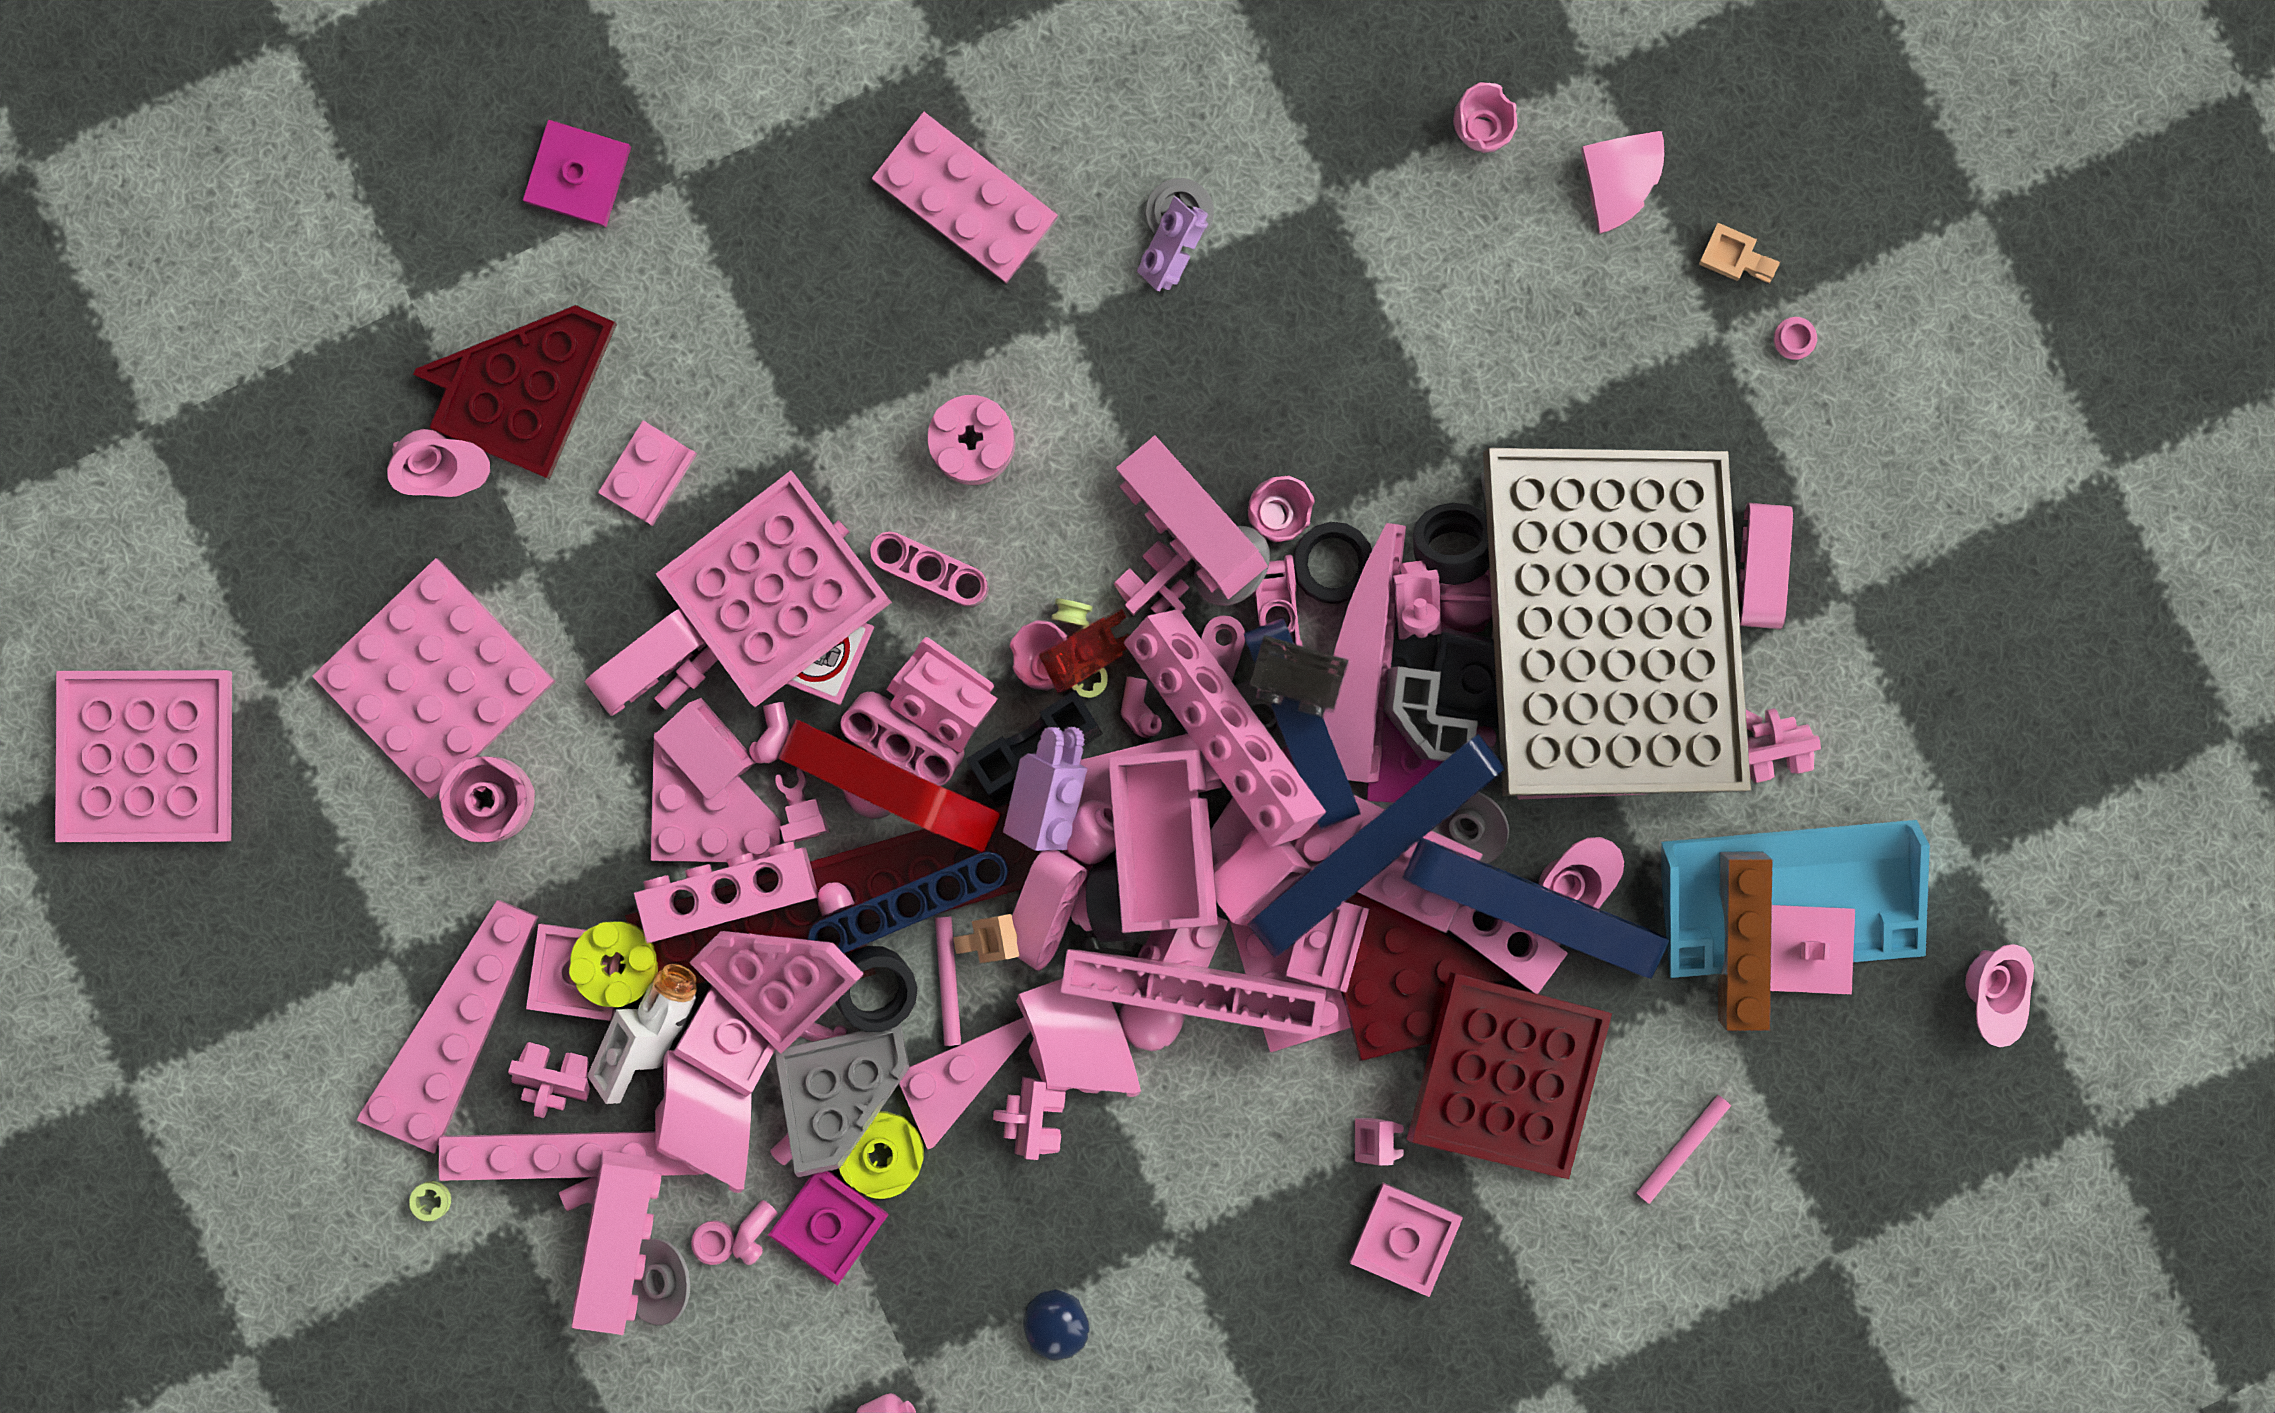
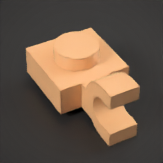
(1731, 253)
(992, 938)

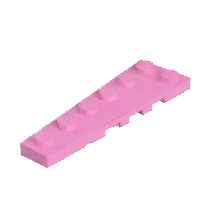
(439, 1056)

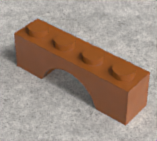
(1746, 969)

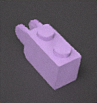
(1047, 791)

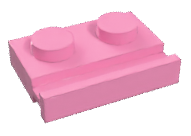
(647, 473)
(1329, 948)

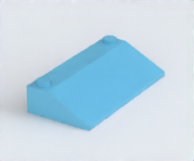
(1859, 867)

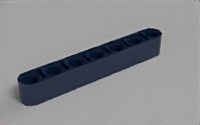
(1376, 846)
(1535, 908)

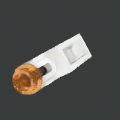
(643, 1035)

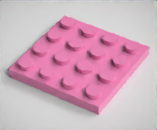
(773, 588)
(433, 677)
(143, 756)

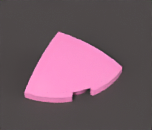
(1622, 176)

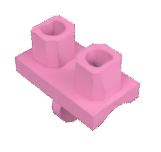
(1138, 593)
(1417, 600)
(1777, 740)
(532, 1073)
(1025, 1118)

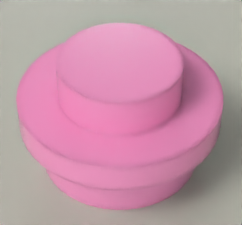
(1795, 338)

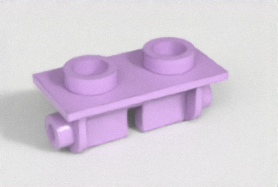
(1163, 260)

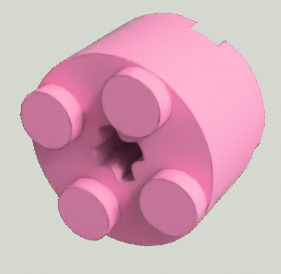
(951, 425)
(463, 804)

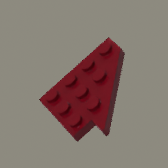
(521, 387)
(1403, 979)

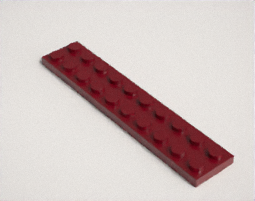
(866, 874)

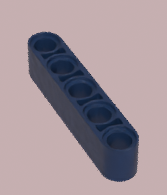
(1309, 744)
(925, 889)

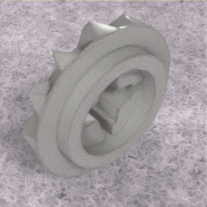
(1190, 194)

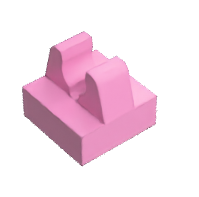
(1376, 1141)

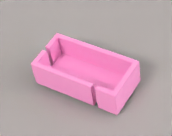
(1162, 841)

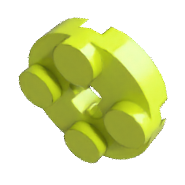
(618, 988)
(900, 1168)

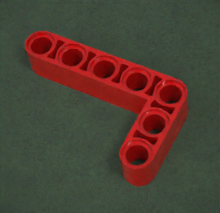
(889, 786)

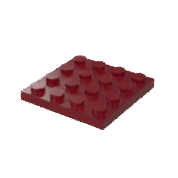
(1509, 1076)

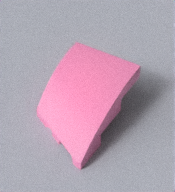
(1077, 1042)
(703, 1123)

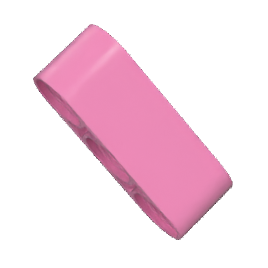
(913, 555)
(1767, 563)
(644, 660)
(882, 739)
(1046, 906)

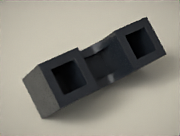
(999, 761)

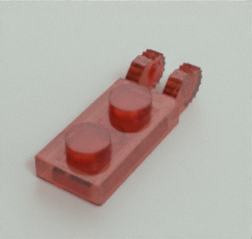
(1084, 652)

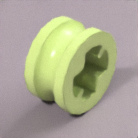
(1071, 612)
(1098, 688)
(423, 1190)

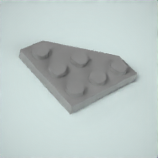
(836, 1092)

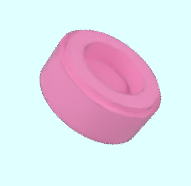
(713, 1242)

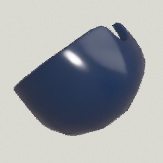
(1056, 1325)

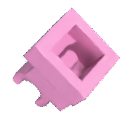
(804, 816)

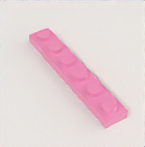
(544, 1155)

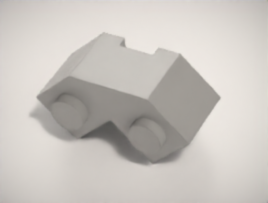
(1411, 708)

